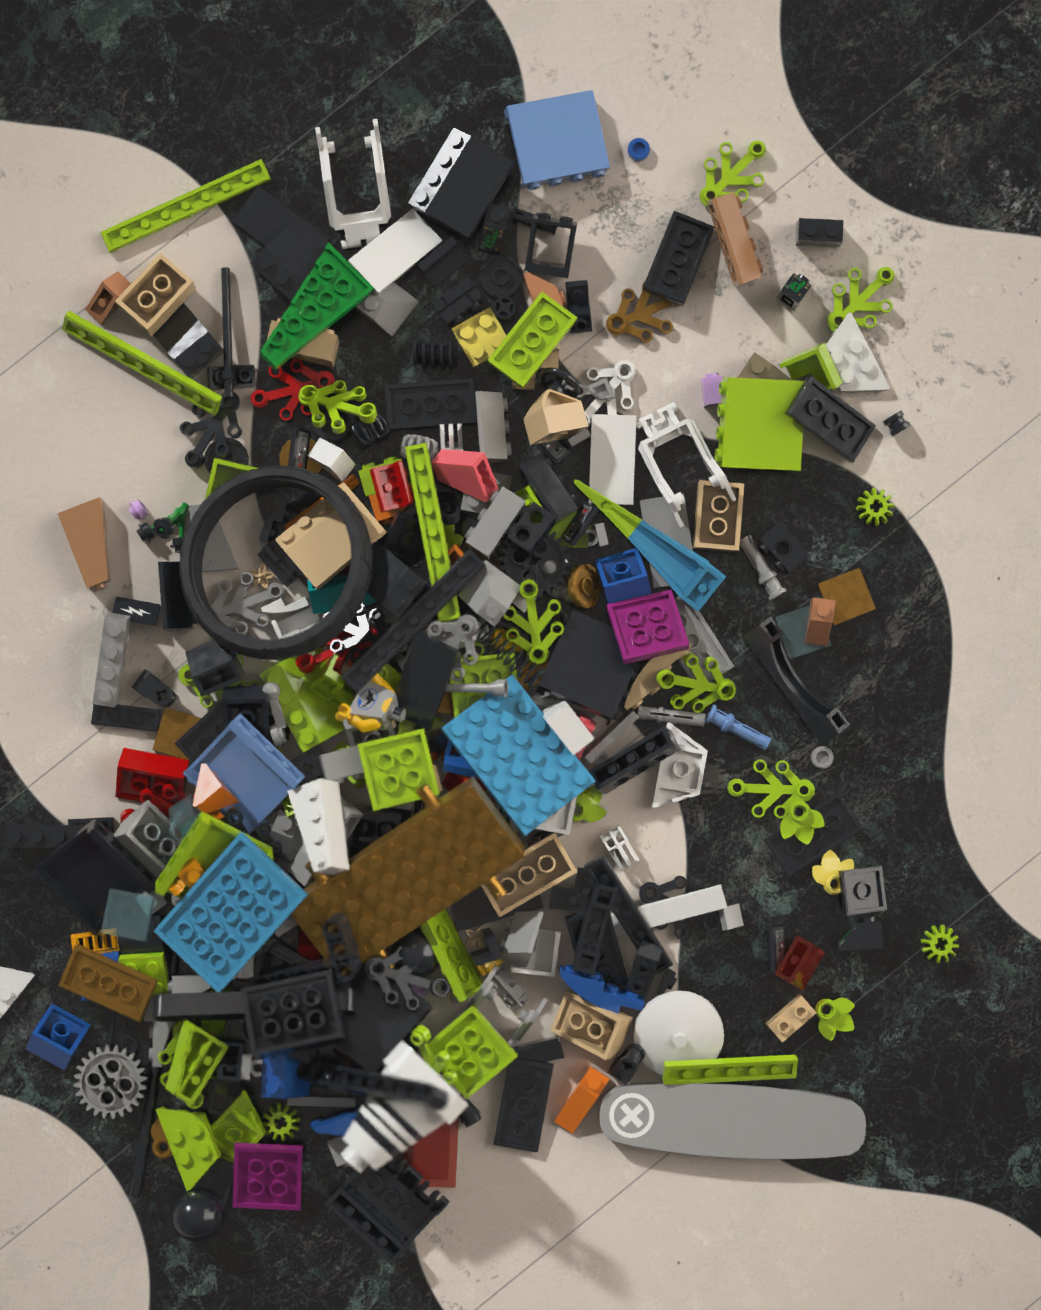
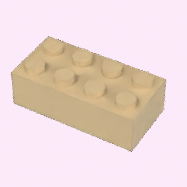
(539, 870)

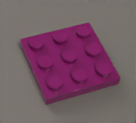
(647, 626)
(267, 1176)

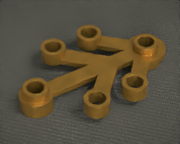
(640, 314)

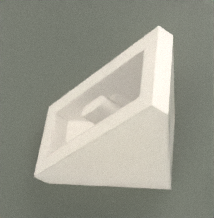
(331, 459)

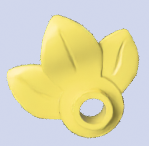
(830, 870)

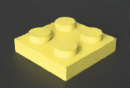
(479, 336)

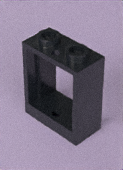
(547, 267)

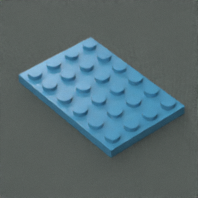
(518, 756)
(230, 912)

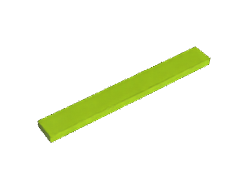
(185, 206)
(141, 363)
(430, 522)

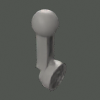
(277, 728)

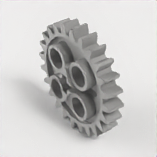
(127, 1069)

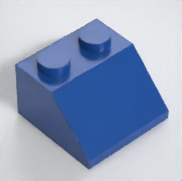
(623, 576)
(57, 1036)
(281, 1078)

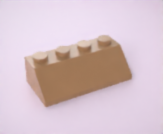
(734, 239)

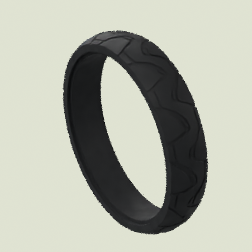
(217, 505)

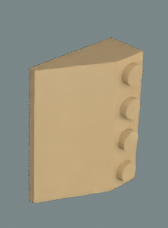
(321, 540)

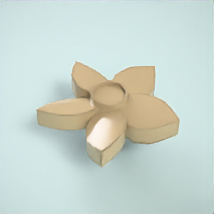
(261, 576)
(475, 938)

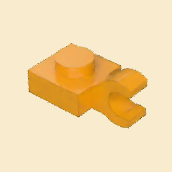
(188, 875)

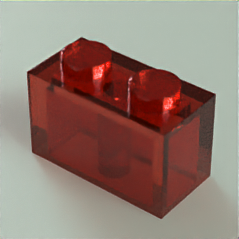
(800, 963)

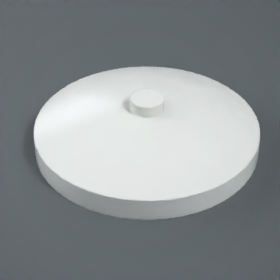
(677, 1029)

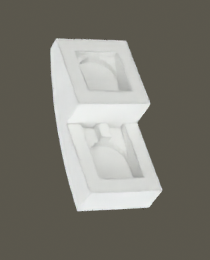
(279, 607)

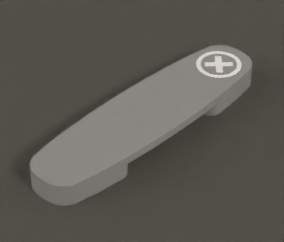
(732, 1120)

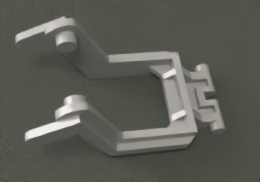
(527, 1019)

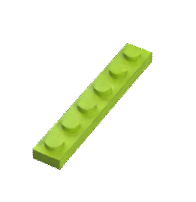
(729, 1069)

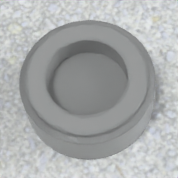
(822, 757)

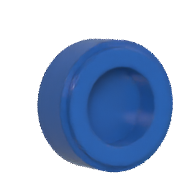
(638, 149)

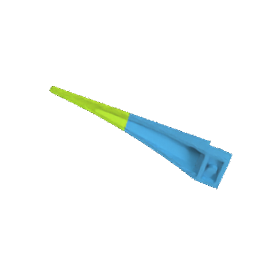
(681, 568)

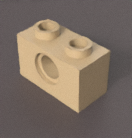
(790, 1018)

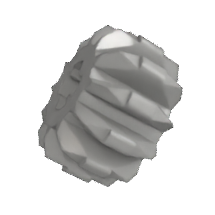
(410, 440)

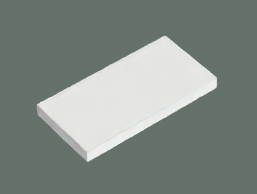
(395, 251)
(613, 457)

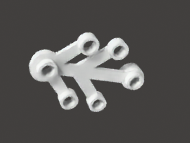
(617, 379)

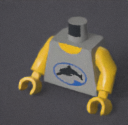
(372, 707)

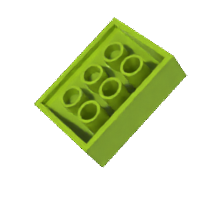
(306, 714)

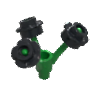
(165, 527)

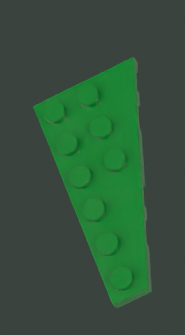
(322, 300)

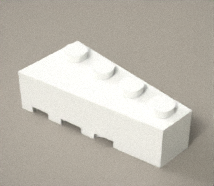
(321, 825)

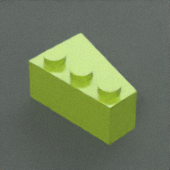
(193, 1062)

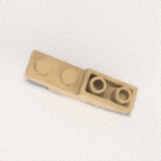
(646, 681)

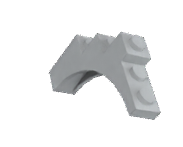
(161, 1031)

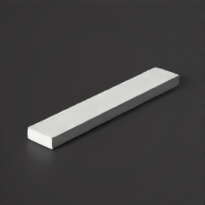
(679, 907)

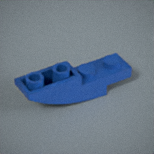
(595, 991)

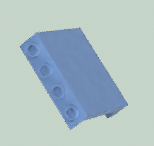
(558, 139)
(250, 770)

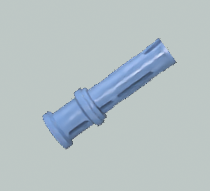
(728, 723)

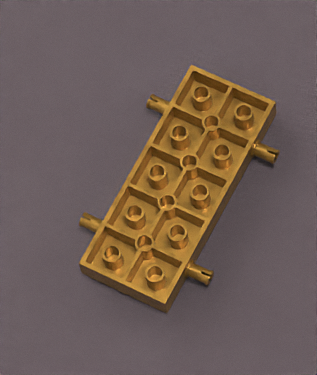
(413, 871)

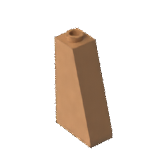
(88, 540)

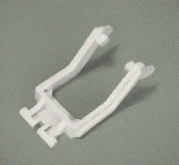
(363, 224)
(664, 430)

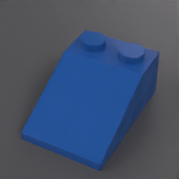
(337, 1122)

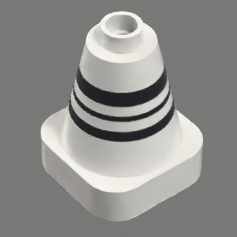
(389, 1128)

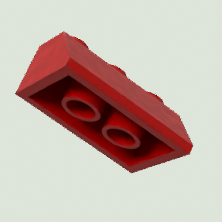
(151, 771)

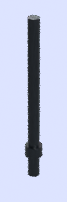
(228, 373)

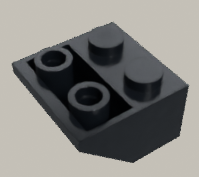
(213, 667)

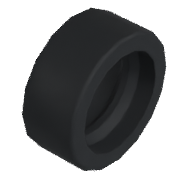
(334, 437)

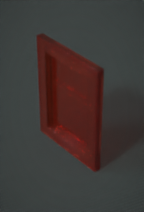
(436, 1156)

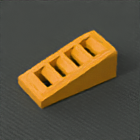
(75, 940)

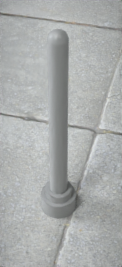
(499, 688)

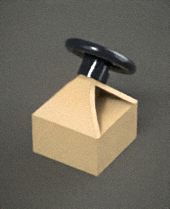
(556, 411)

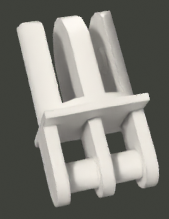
(451, 445)
(611, 835)

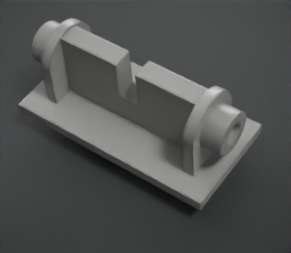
(512, 997)

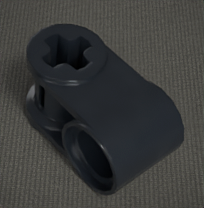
(151, 687)
(627, 1063)

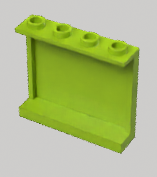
(755, 426)
(205, 843)

